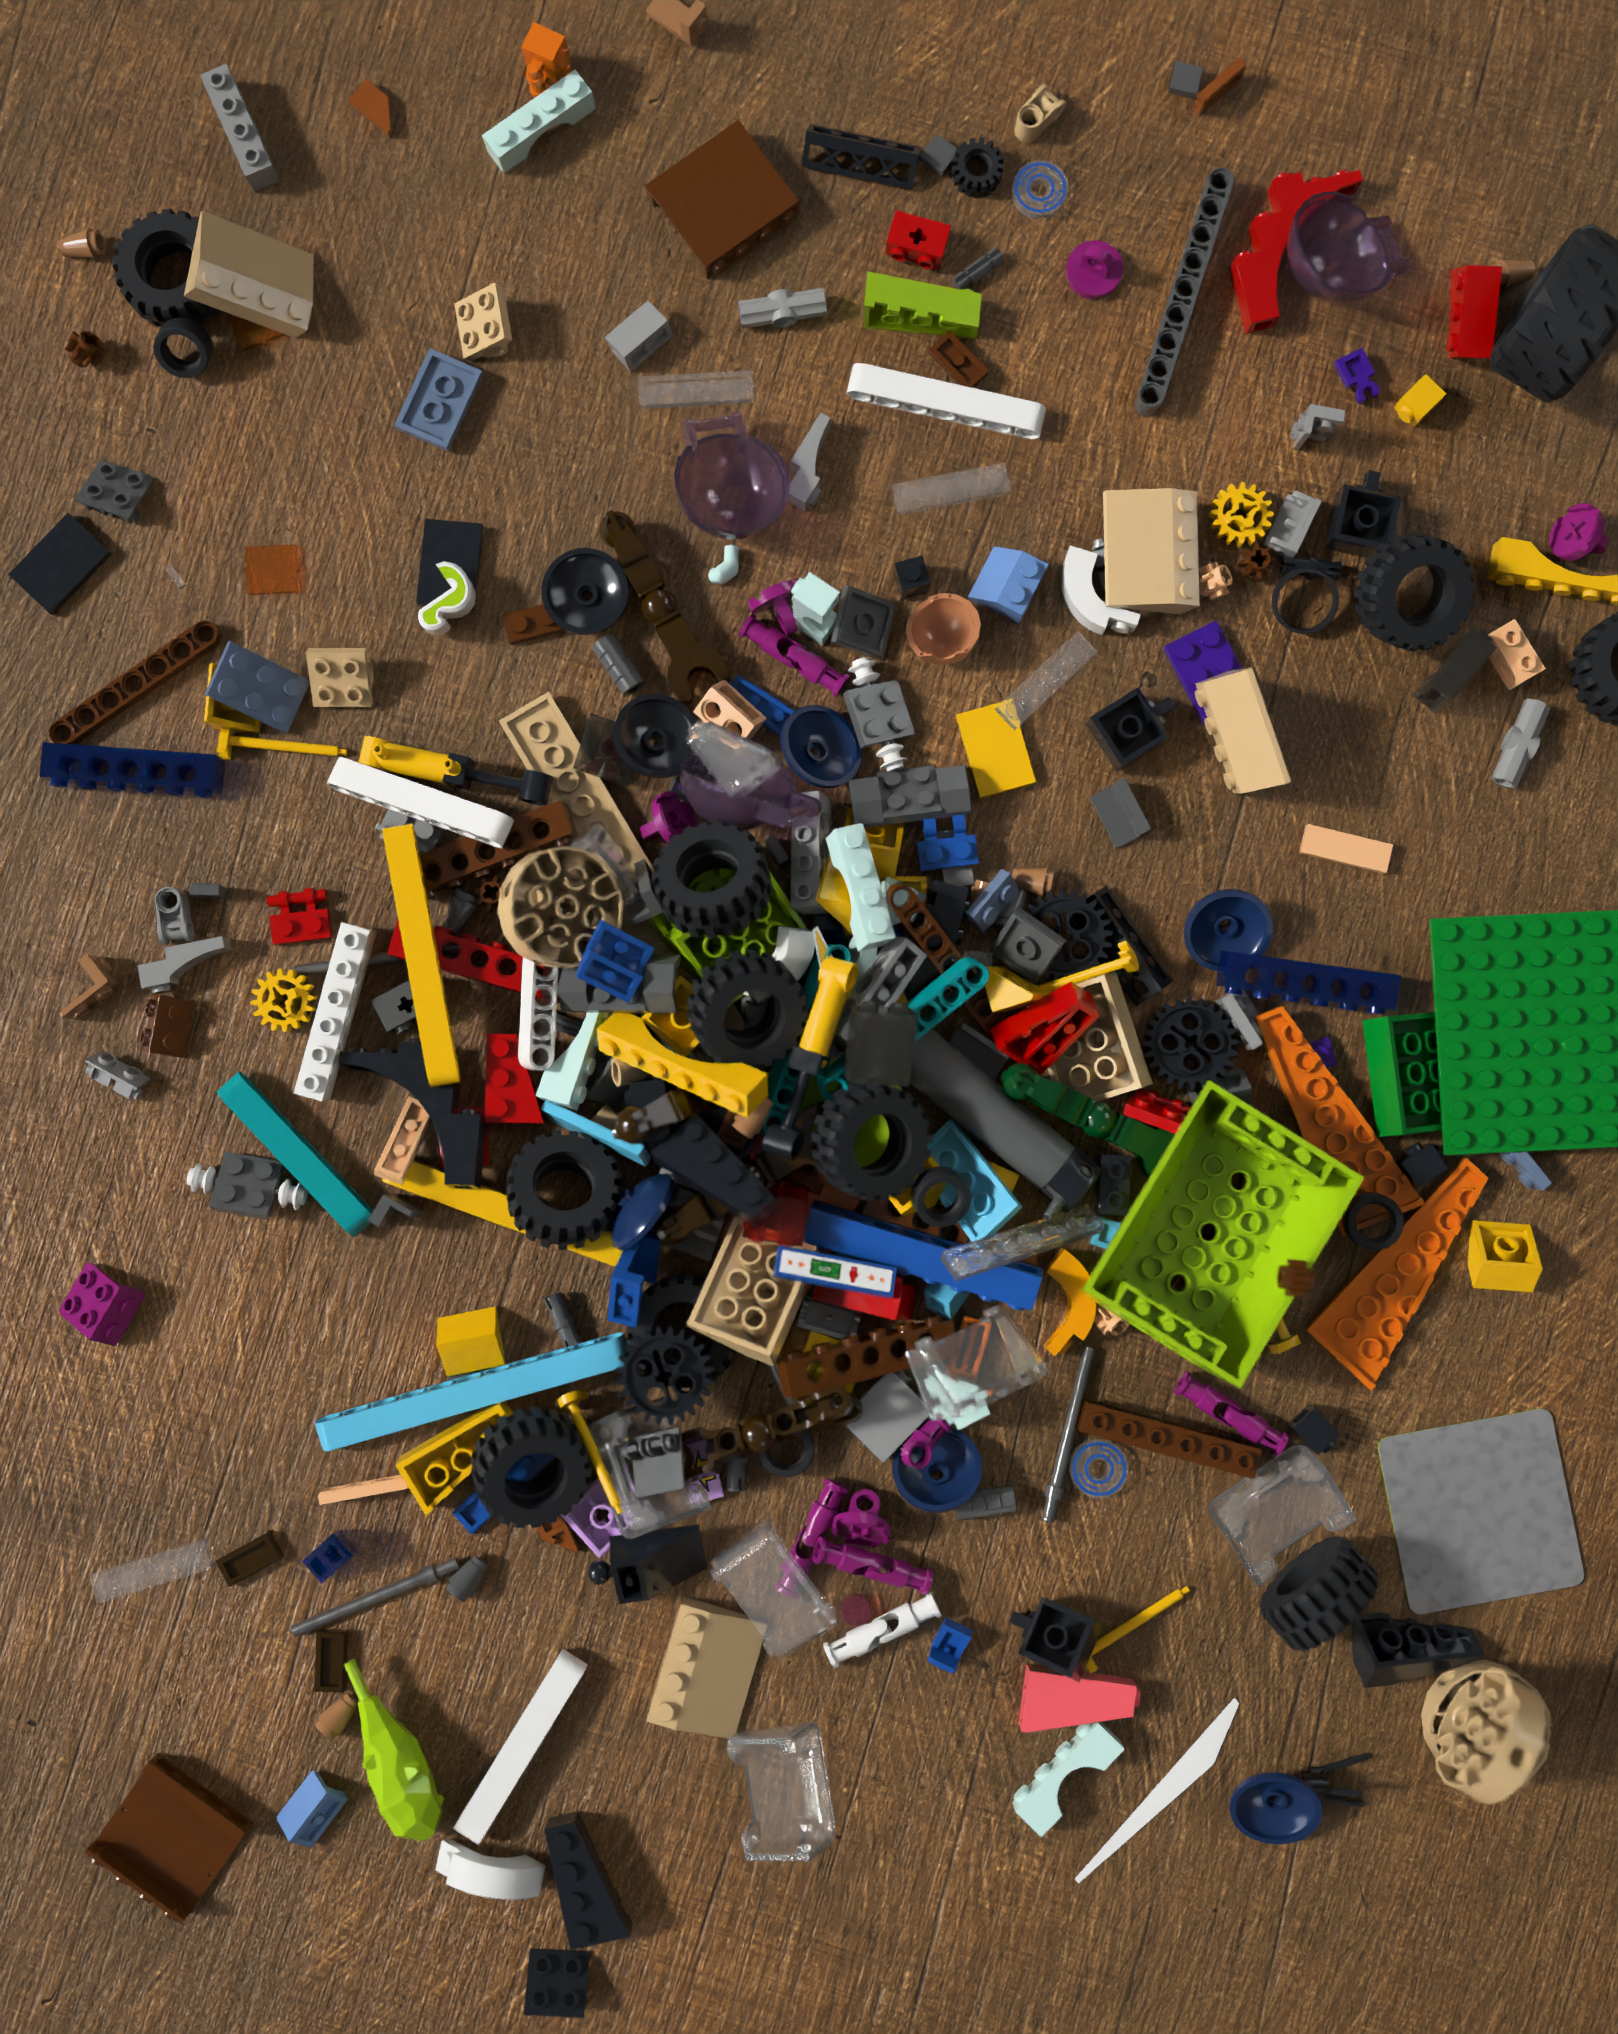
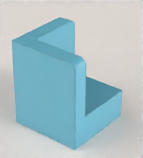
(944, 1300)

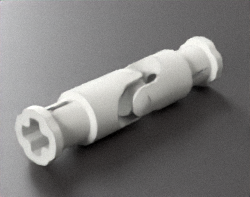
(869, 1636)

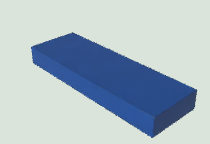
(770, 707)

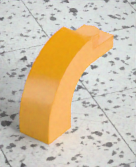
(1081, 1309)

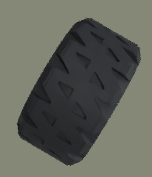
(1563, 318)

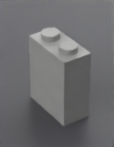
(888, 1414)

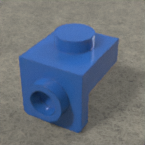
(949, 1645)

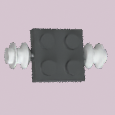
(878, 714)
(246, 1186)

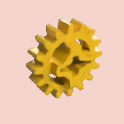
(1238, 502)
(290, 1009)

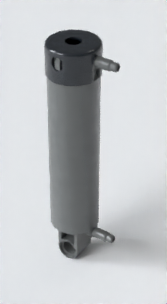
(1002, 1123)

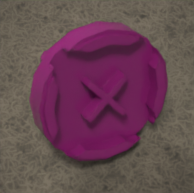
(1094, 269)
(1578, 533)
(776, 599)
(669, 817)
(862, 1527)

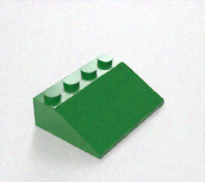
(1403, 1073)

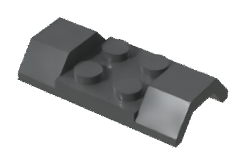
(910, 795)
(652, 995)

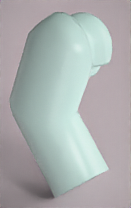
(728, 568)

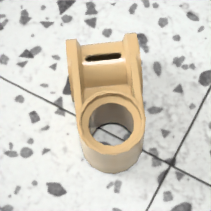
(1040, 110)

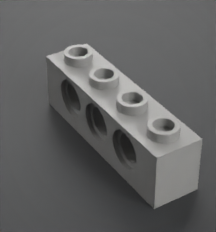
(240, 127)
(809, 856)
(882, 980)

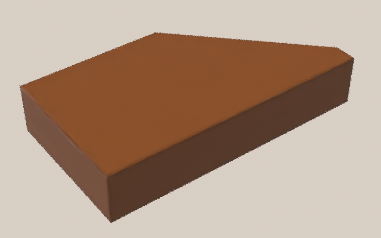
(373, 105)
(559, 1534)

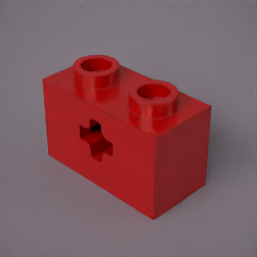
(910, 228)

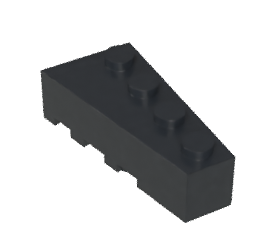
(947, 906)
(709, 1166)
(585, 1893)

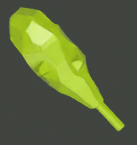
(396, 1767)

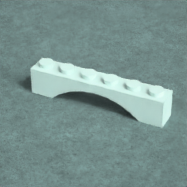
(567, 1076)

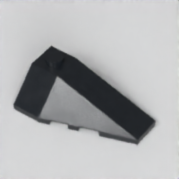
(1400, 1650)

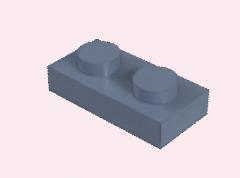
(992, 901)
(1530, 1173)

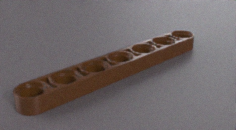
(150, 682)
(942, 953)

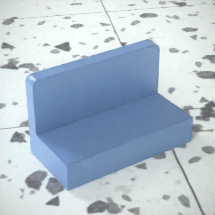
(310, 1810)

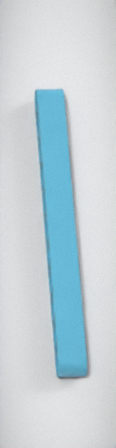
(471, 1392)

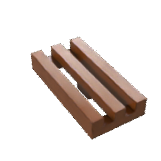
(1219, 86)

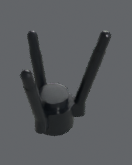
(1322, 1785)

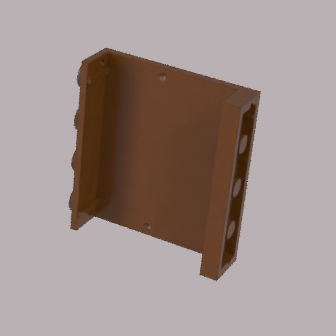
(724, 198)
(169, 1838)

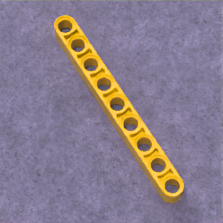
(421, 955)
(489, 1205)

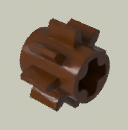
(84, 349)
(1262, 556)
(484, 893)
(1295, 1278)

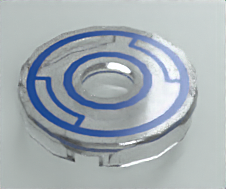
(1045, 174)
(1111, 1480)

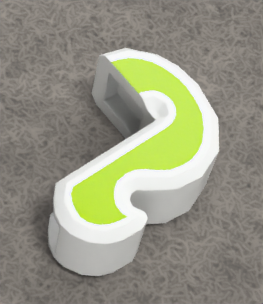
(452, 604)

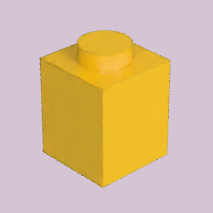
(1419, 401)

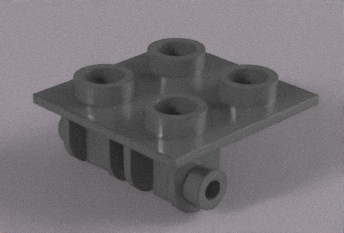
(115, 491)
(656, 1462)

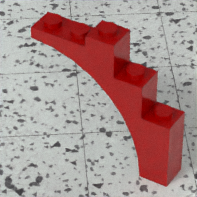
(1256, 273)

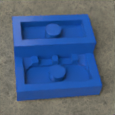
(614, 961)

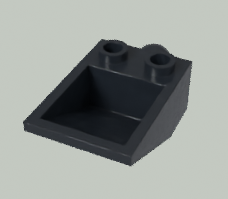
(650, 1562)

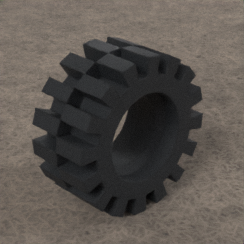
(977, 183)

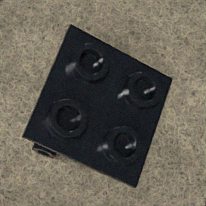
(556, 1983)

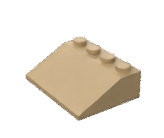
(251, 276)
(1151, 550)
(1242, 731)
(1108, 1054)
(744, 1301)
(706, 1670)

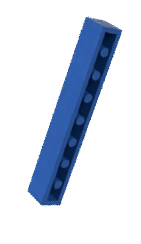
(915, 1254)

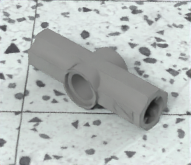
(782, 308)
(1520, 743)

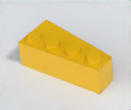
(445, 1459)

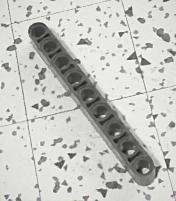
(1187, 279)

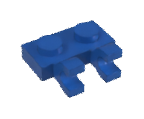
(946, 852)

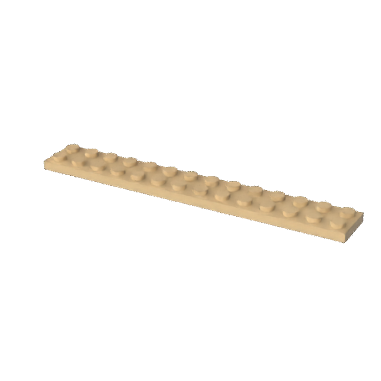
(551, 747)

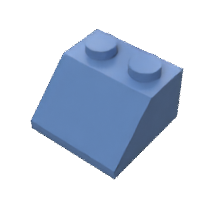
(1008, 582)

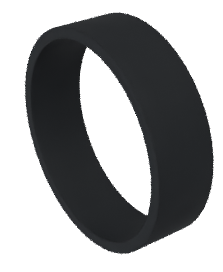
(1335, 603)

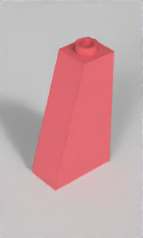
(1058, 1701)

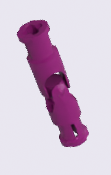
(807, 663)
(1247, 1423)
(819, 1520)
(868, 1564)

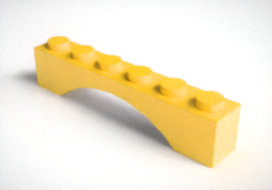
(1523, 564)
(728, 1085)

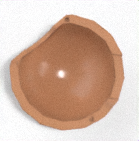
(943, 629)

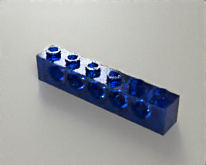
(58, 758)
(1382, 986)

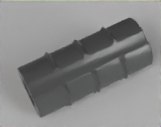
(618, 665)
(988, 1503)

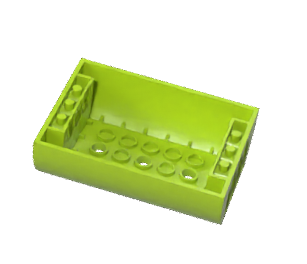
(1230, 1285)

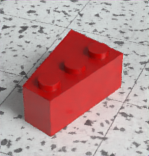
(1473, 311)
(1046, 1027)
(509, 1086)
(897, 1308)

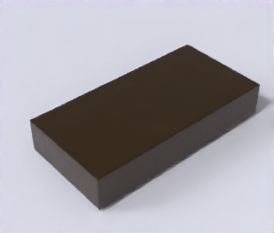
(249, 1558)
(330, 1660)

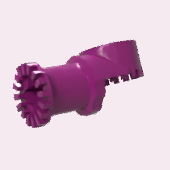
(925, 1439)

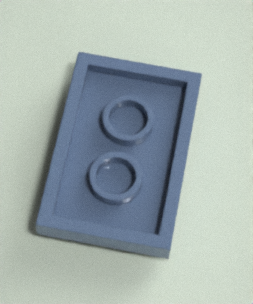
(439, 399)
(257, 687)

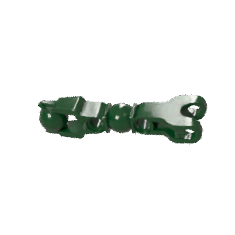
(1095, 1117)

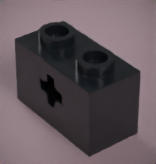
(1113, 1185)

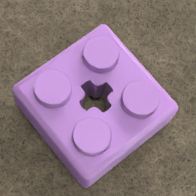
(585, 1523)

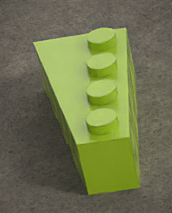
(919, 307)

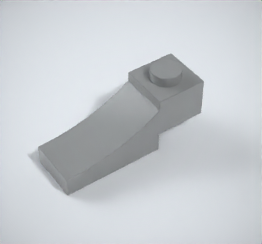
(805, 485)
(179, 959)

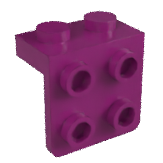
(100, 1305)

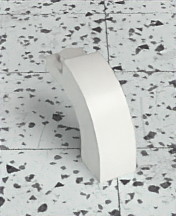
(1083, 600)
(794, 950)
(489, 1876)

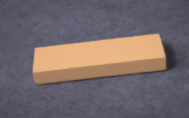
(1346, 848)
(403, 1142)
(362, 1489)

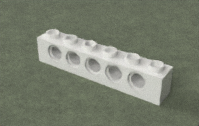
(335, 1011)

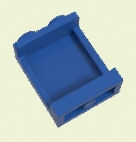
(626, 1286)

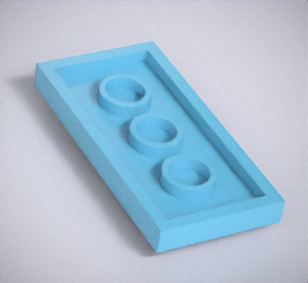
(991, 1199)

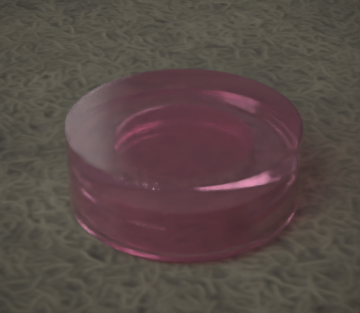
(855, 1609)

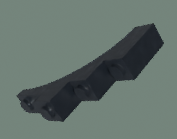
(459, 1134)

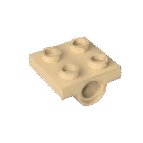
(484, 323)
(340, 677)

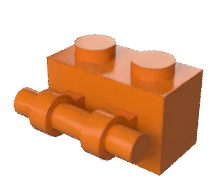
(545, 58)

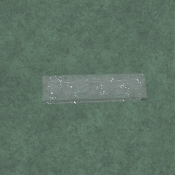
(696, 389)
(951, 489)
(1045, 680)
(151, 1570)

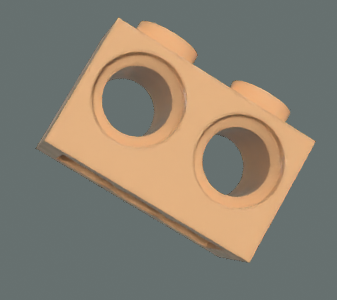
(1514, 655)
(733, 709)

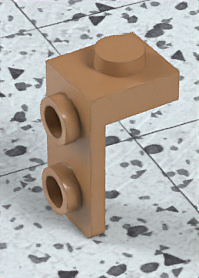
(679, 19)
(98, 970)

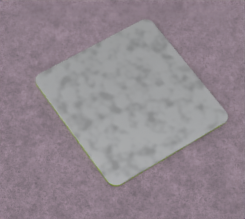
(1480, 1511)

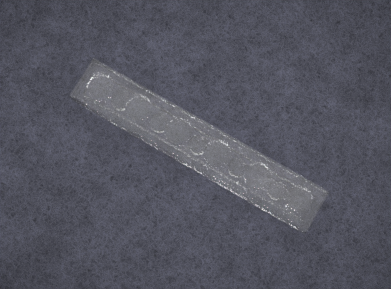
(1021, 1242)

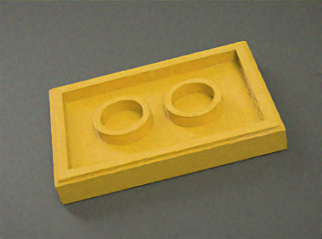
(994, 752)

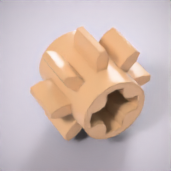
(1214, 580)
(1109, 1322)

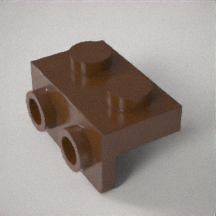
(167, 1025)

